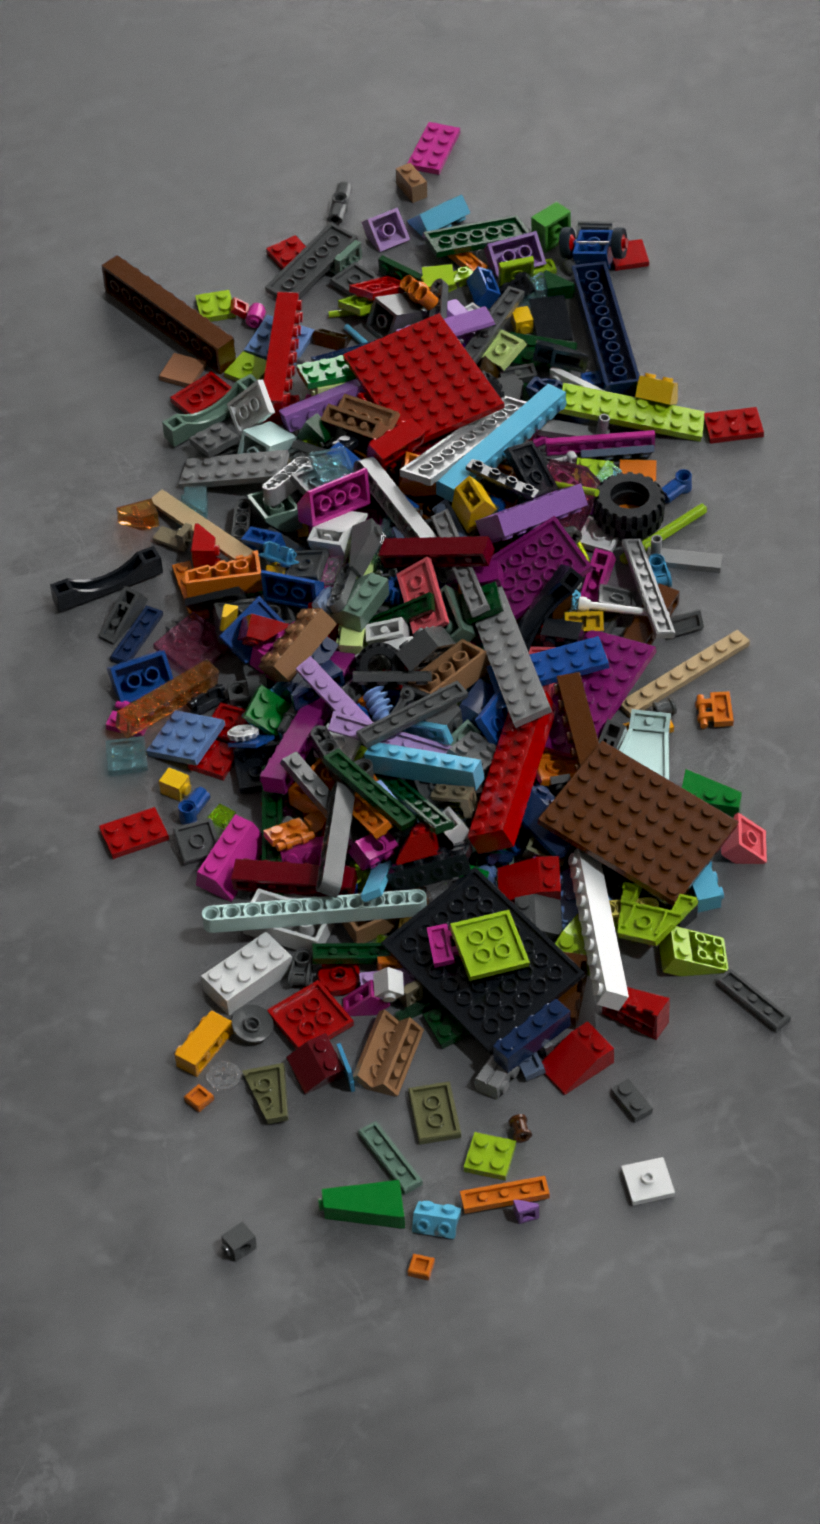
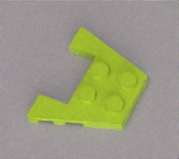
(649, 923)

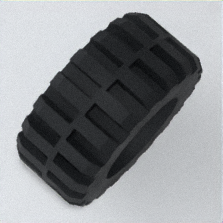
(626, 522)

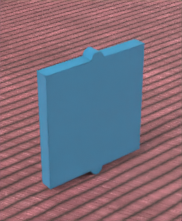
(348, 1073)

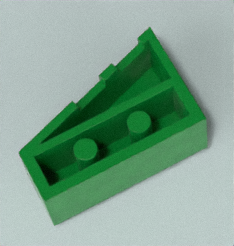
(714, 793)

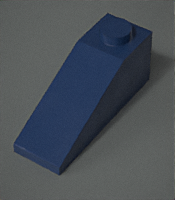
(305, 694)

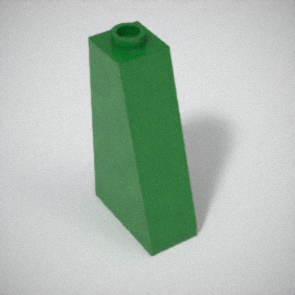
(365, 1204)

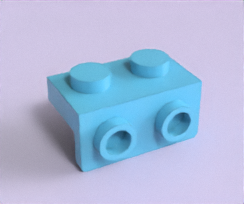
(436, 1219)

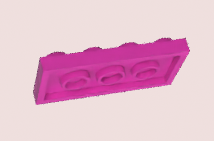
(434, 148)

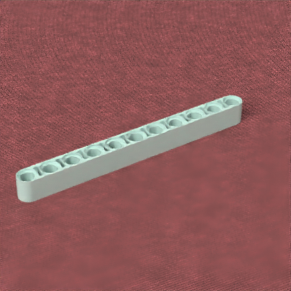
(312, 911)

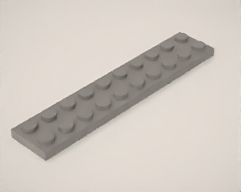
(444, 455)
(513, 665)

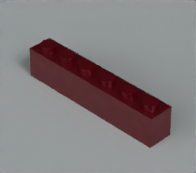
(441, 550)
(285, 877)

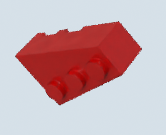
(396, 443)
(642, 1012)

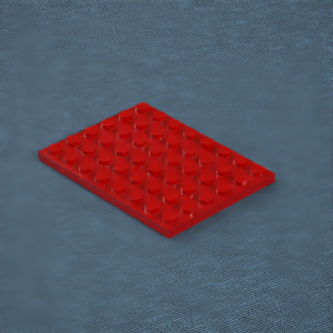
(425, 377)

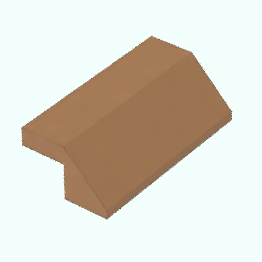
(360, 416)
(388, 1054)

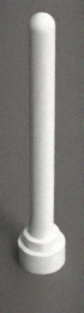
(584, 605)

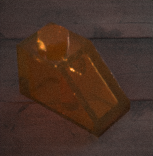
(138, 515)

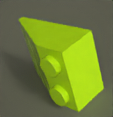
(572, 940)

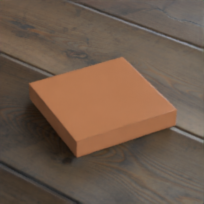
(182, 370)

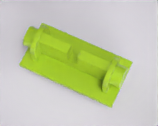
(461, 277)

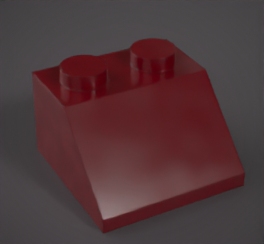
(315, 1064)

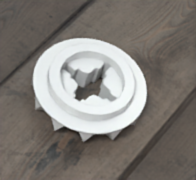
(243, 733)

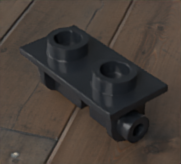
(207, 701)

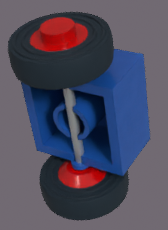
(593, 245)

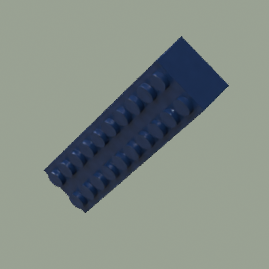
(605, 328)

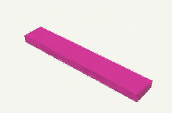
(563, 445)

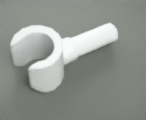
(570, 456)

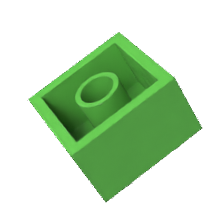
(549, 225)

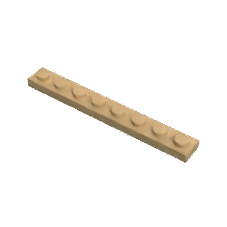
(685, 672)

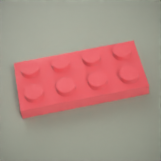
(417, 581)

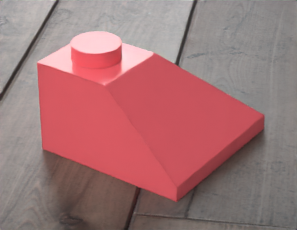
(746, 843)

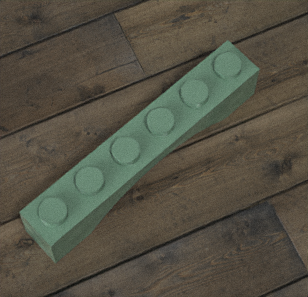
(183, 426)

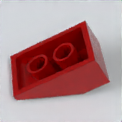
(530, 877)
(578, 1058)

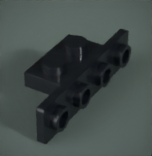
(501, 484)

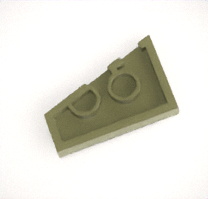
(270, 1091)

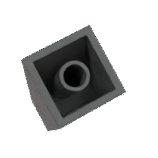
(393, 313)

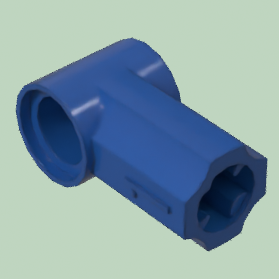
(679, 485)
(193, 805)

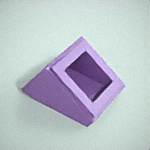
(525, 1211)

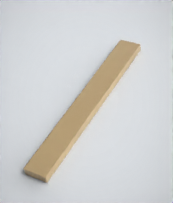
(181, 513)

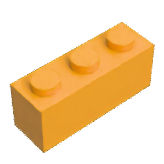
(203, 1043)

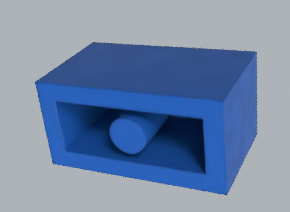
(483, 287)

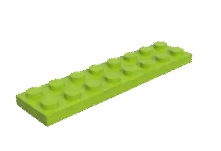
(634, 412)

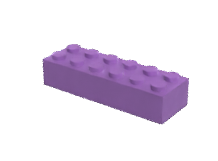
(532, 513)

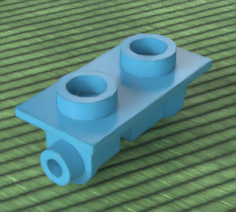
(284, 557)

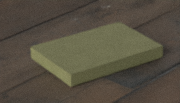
(434, 1113)

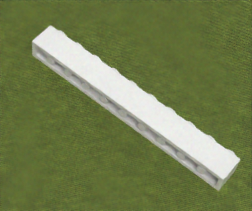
(598, 930)

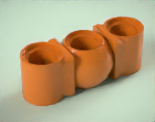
(419, 292)

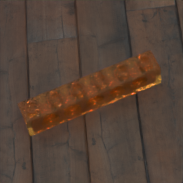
(166, 698)

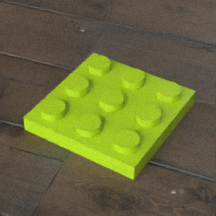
(489, 945)

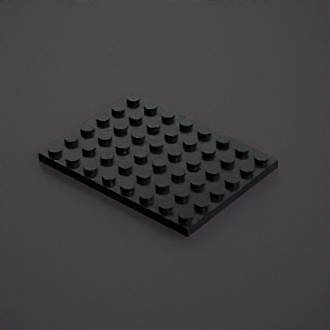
(492, 1004)

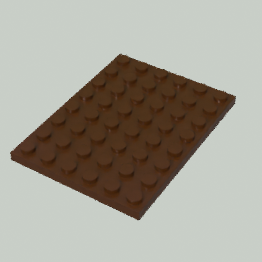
(638, 823)

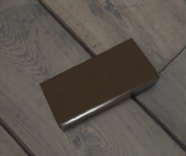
(330, 339)

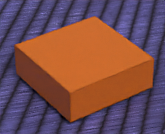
(199, 1098)
(421, 1267)

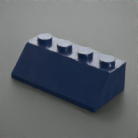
(538, 802)

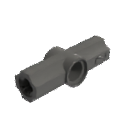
(339, 202)

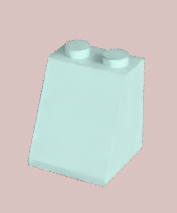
(265, 438)

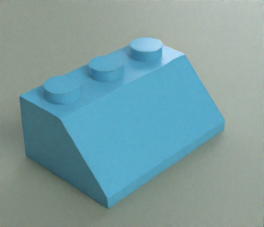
(440, 215)

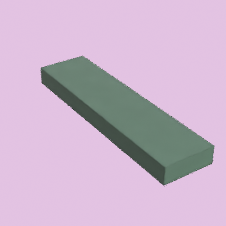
(390, 1157)

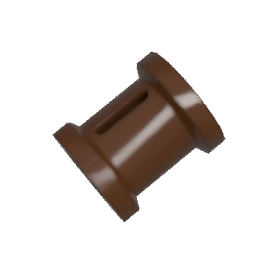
(527, 1134)

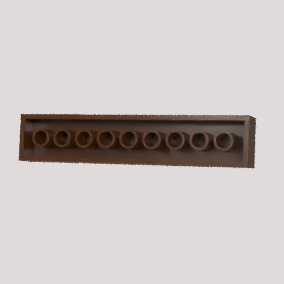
(168, 314)

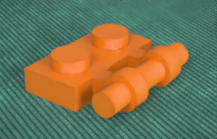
(721, 709)
(288, 834)

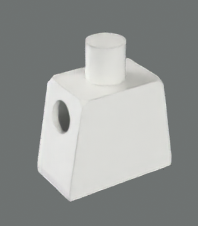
(460, 832)

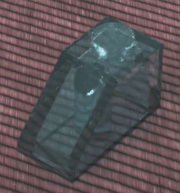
(196, 499)

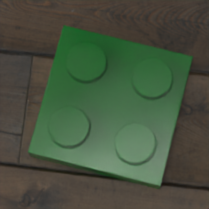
(266, 710)

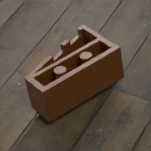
(573, 997)

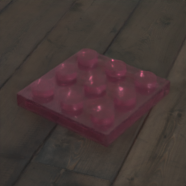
(191, 643)

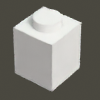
(388, 984)

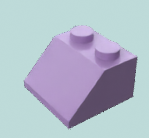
(386, 230)

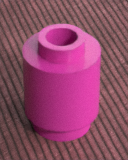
(255, 315)

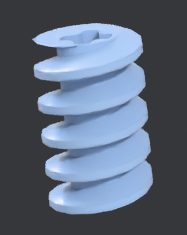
(377, 704)

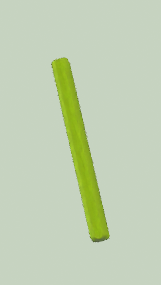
(672, 527)

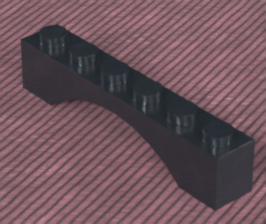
(139, 567)
(557, 589)

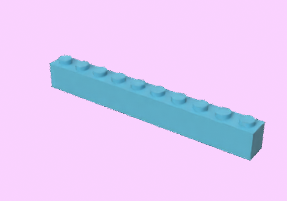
(511, 432)

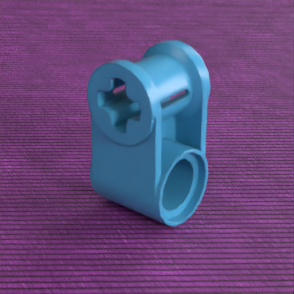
(660, 569)

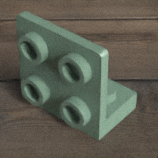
(351, 254)

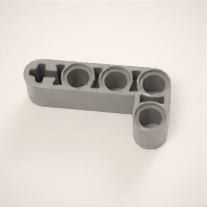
(280, 486)

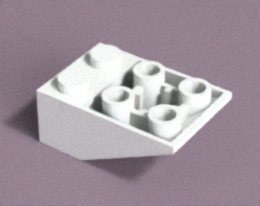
(335, 534)

